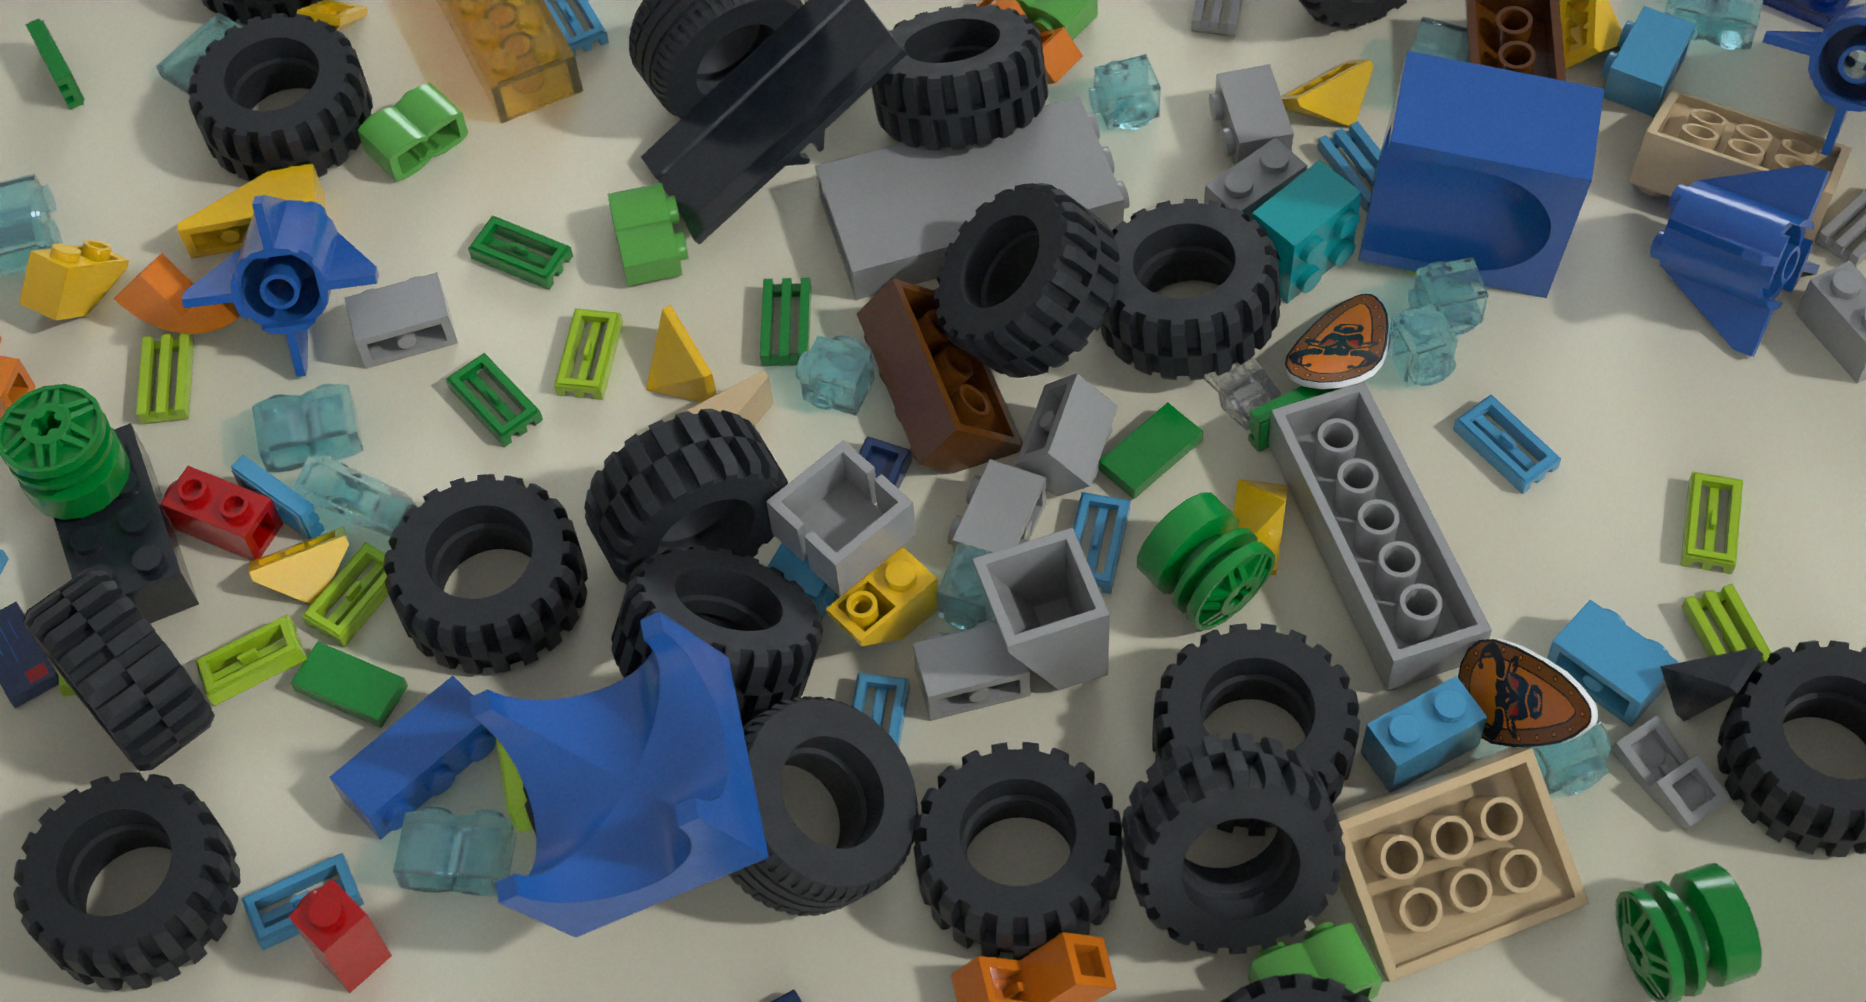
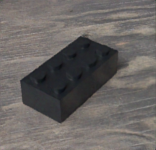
(133, 541)

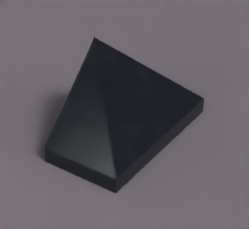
(1708, 680)

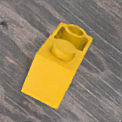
(70, 279)
(887, 601)

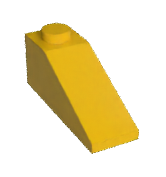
(224, 223)

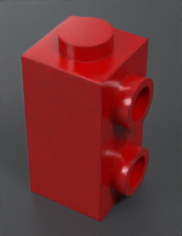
(221, 513)
(340, 934)

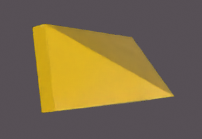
(335, 13)
(1587, 29)
(1334, 94)
(677, 363)
(1262, 510)
(302, 568)

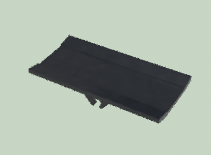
(771, 110)

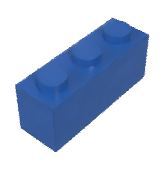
(414, 759)

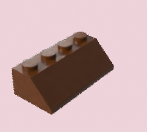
(1516, 36)
(937, 389)

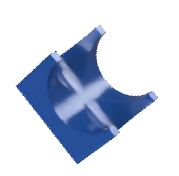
(631, 785)

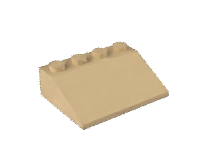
(1709, 140)
(1456, 862)

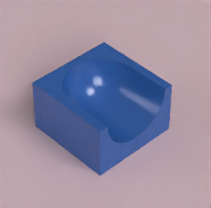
(1482, 171)

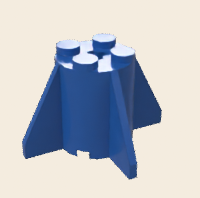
(1833, 63)
(1741, 244)
(285, 271)

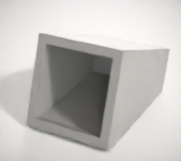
(1048, 608)

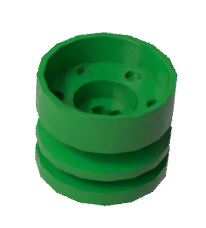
(63, 451)
(1205, 560)
(1688, 933)

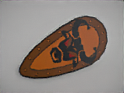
(1341, 345)
(1524, 696)

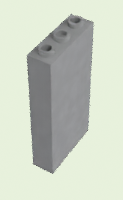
(905, 203)

